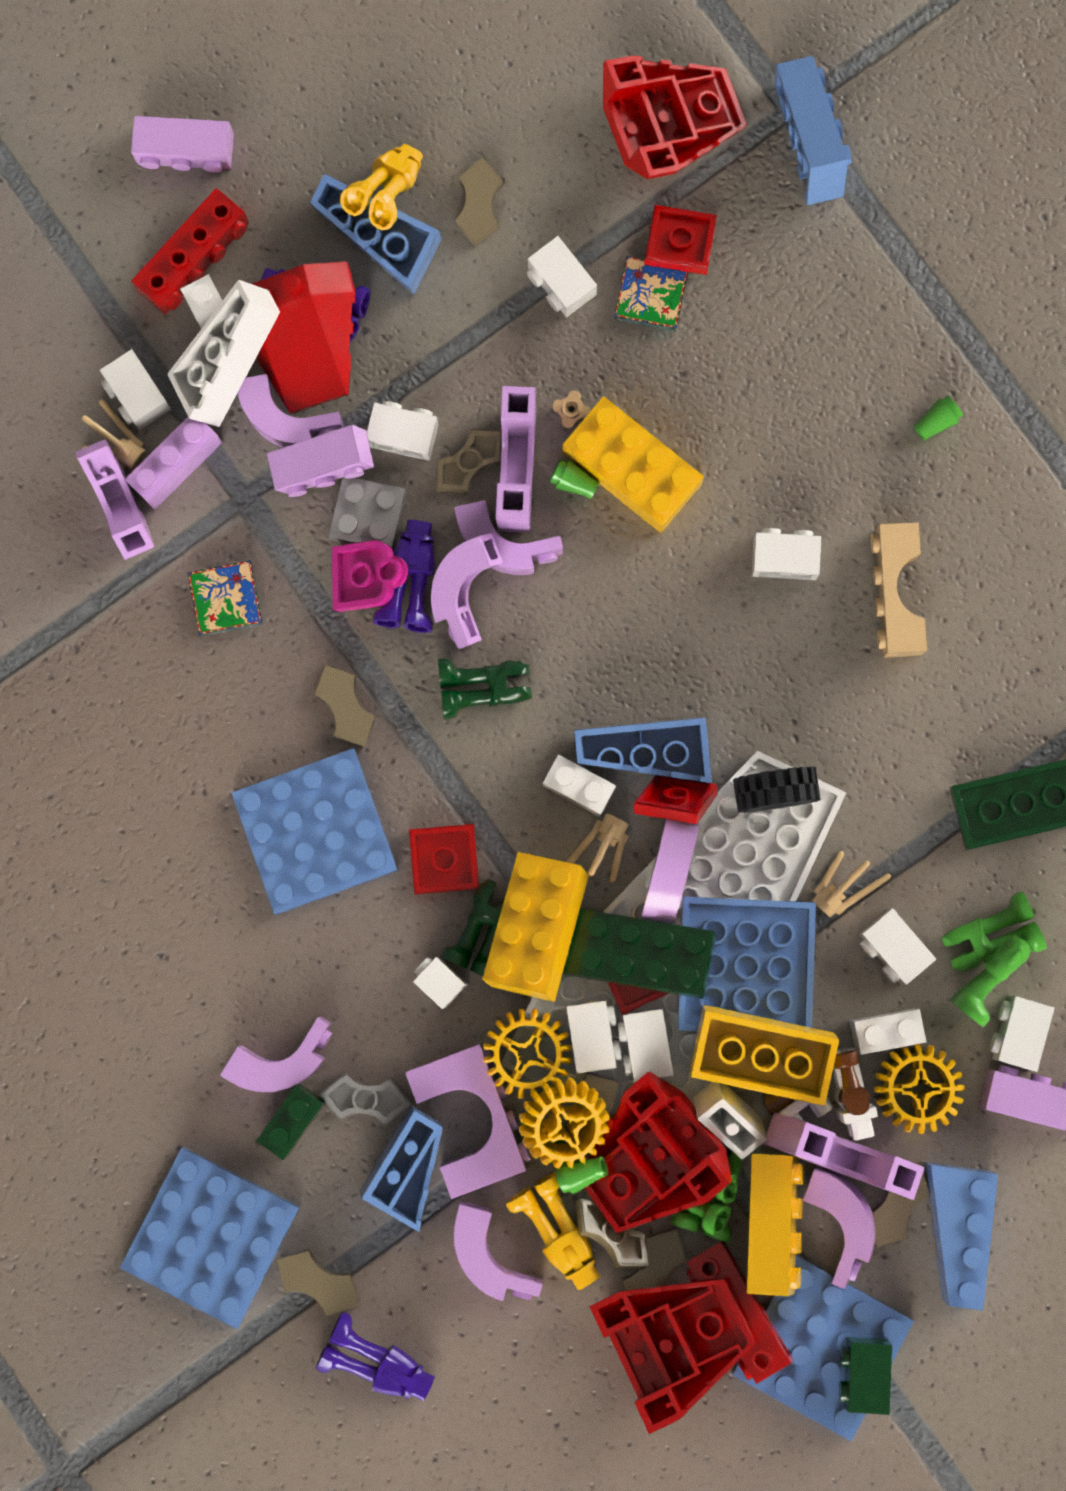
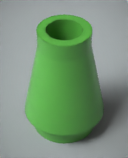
(939, 417)
(573, 479)
(581, 1174)

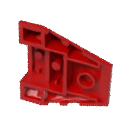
(667, 112)
(311, 337)
(656, 1157)
(674, 1343)

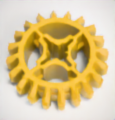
(502, 1039)
(921, 1102)
(588, 1113)

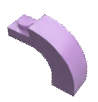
(274, 425)
(116, 498)
(517, 558)
(453, 582)
(670, 871)
(266, 1075)
(849, 1206)
(477, 1261)

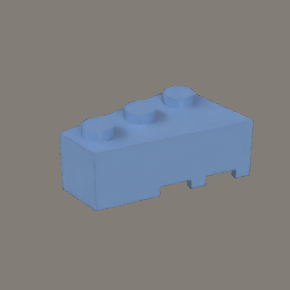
(405, 1169)

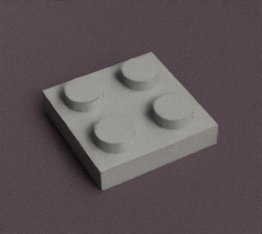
(367, 512)

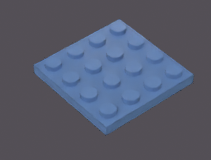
(314, 831)
(758, 959)
(209, 1237)
(813, 1329)

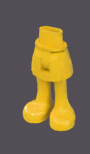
(396, 173)
(565, 1250)

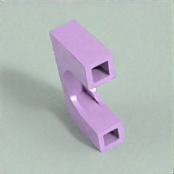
(517, 459)
(502, 1153)
(843, 1156)

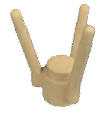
(128, 452)
(610, 831)
(830, 899)

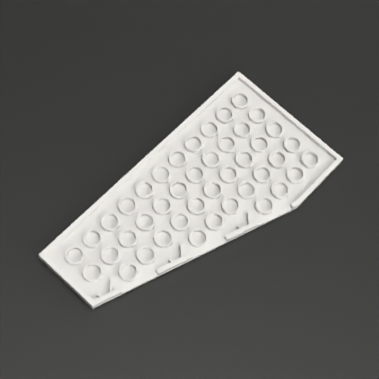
(733, 858)

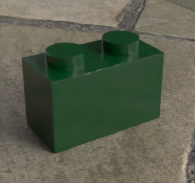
(291, 1121)
(866, 1375)

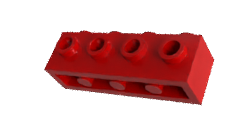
(191, 251)
(769, 1351)

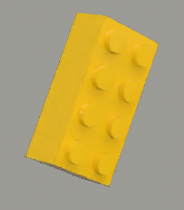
(632, 464)
(536, 926)
(763, 1055)
(774, 1225)

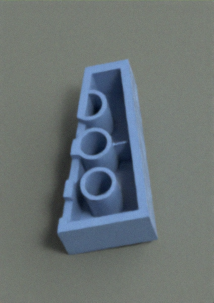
(813, 129)
(401, 250)
(654, 748)
(962, 1227)

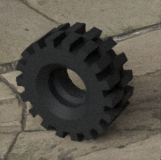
(776, 789)

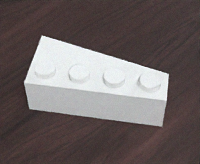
(223, 353)

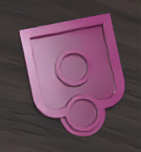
(365, 575)

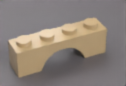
(901, 630)

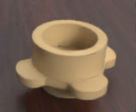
(570, 418)

